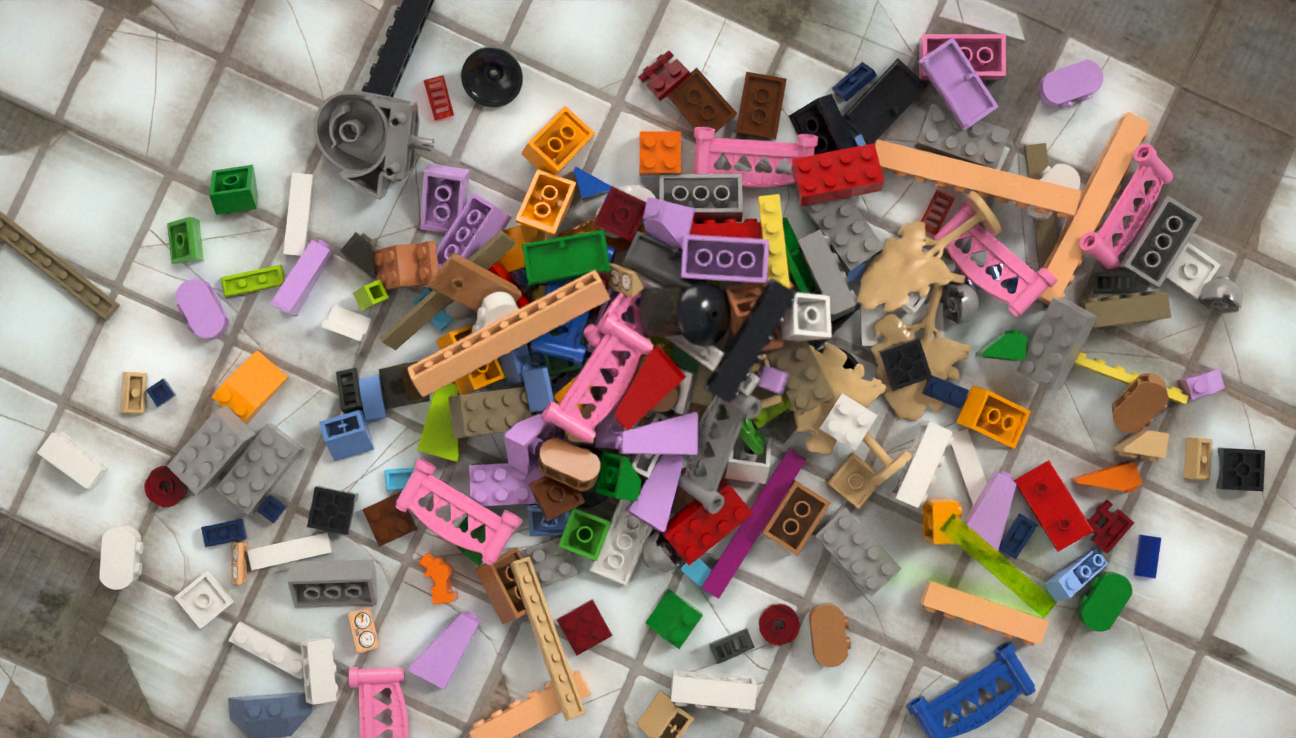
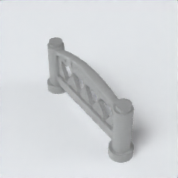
(705, 487)

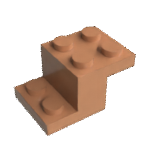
(406, 265)
(741, 300)

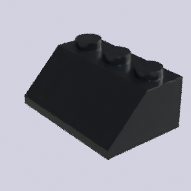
(825, 121)

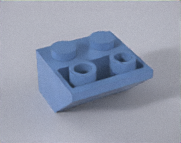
(518, 361)
(347, 435)

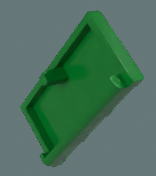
(566, 257)
(795, 263)

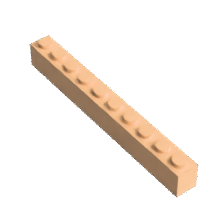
(981, 179)
(1094, 202)
(508, 333)

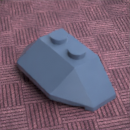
(269, 714)

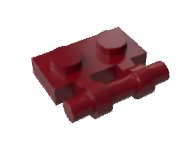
(668, 79)
(1112, 530)

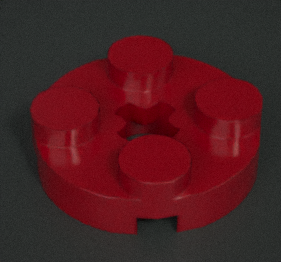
(161, 497)
(774, 613)

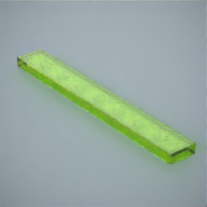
(998, 565)

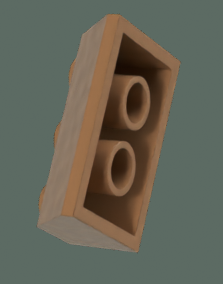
(502, 587)

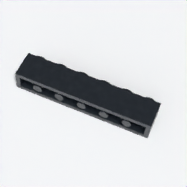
(398, 47)
(750, 340)

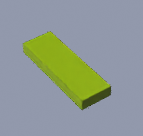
(253, 281)

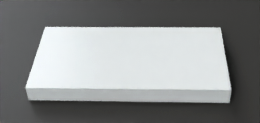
(869, 317)
(621, 546)

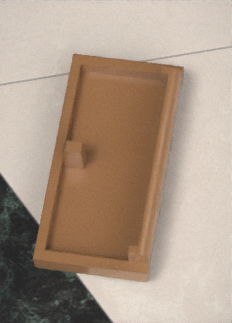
(469, 282)

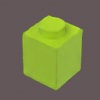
(370, 295)

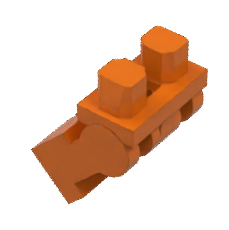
(441, 573)

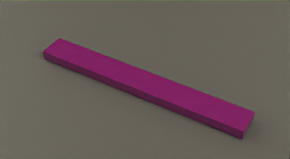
(752, 527)

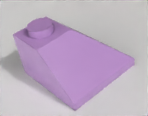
(667, 221)

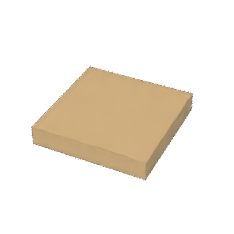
(853, 481)

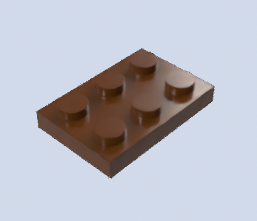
(701, 102)
(761, 106)

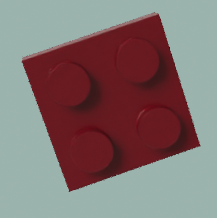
(621, 213)
(584, 627)

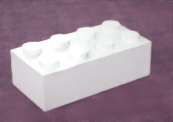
(920, 469)
(713, 690)

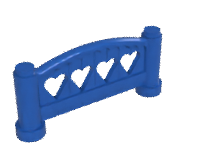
(567, 345)
(1007, 667)

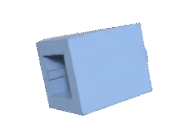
(1076, 575)

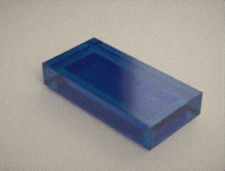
(1147, 556)

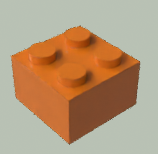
(660, 153)

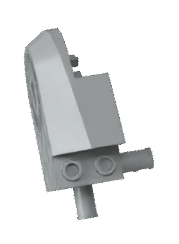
(383, 142)

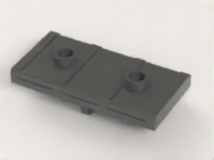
(657, 261)

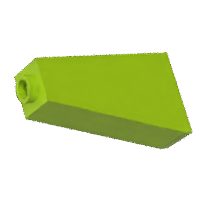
(438, 432)

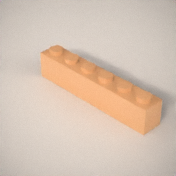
(984, 612)
(526, 713)

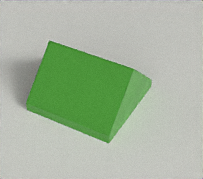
(185, 240)
(585, 533)

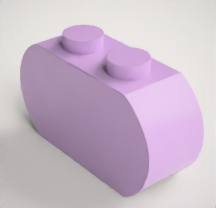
(1070, 84)
(202, 309)

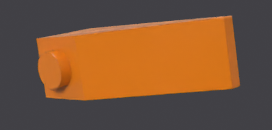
(1117, 477)

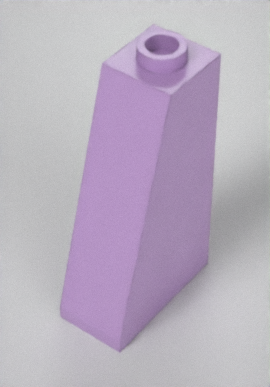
(303, 277)
(668, 437)
(658, 492)
(992, 508)
(444, 654)

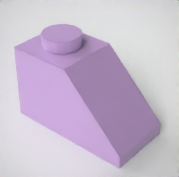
(772, 379)
(1202, 384)

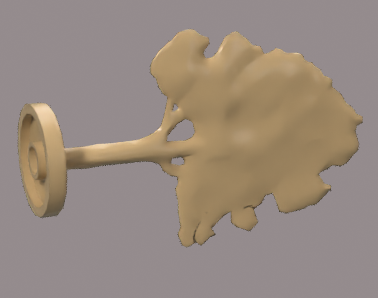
(907, 269)
(939, 352)
(863, 392)

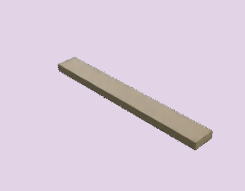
(547, 638)

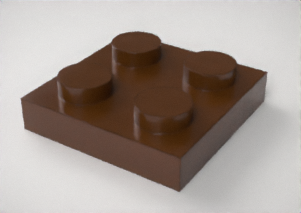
(555, 497)
(388, 521)

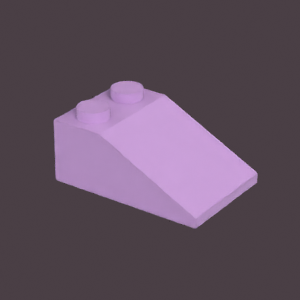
(443, 196)
(526, 439)

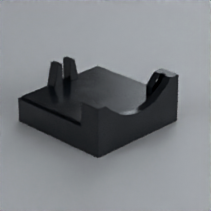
(905, 364)
(1241, 469)
(332, 510)

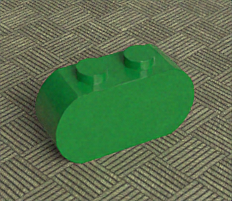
(1104, 600)

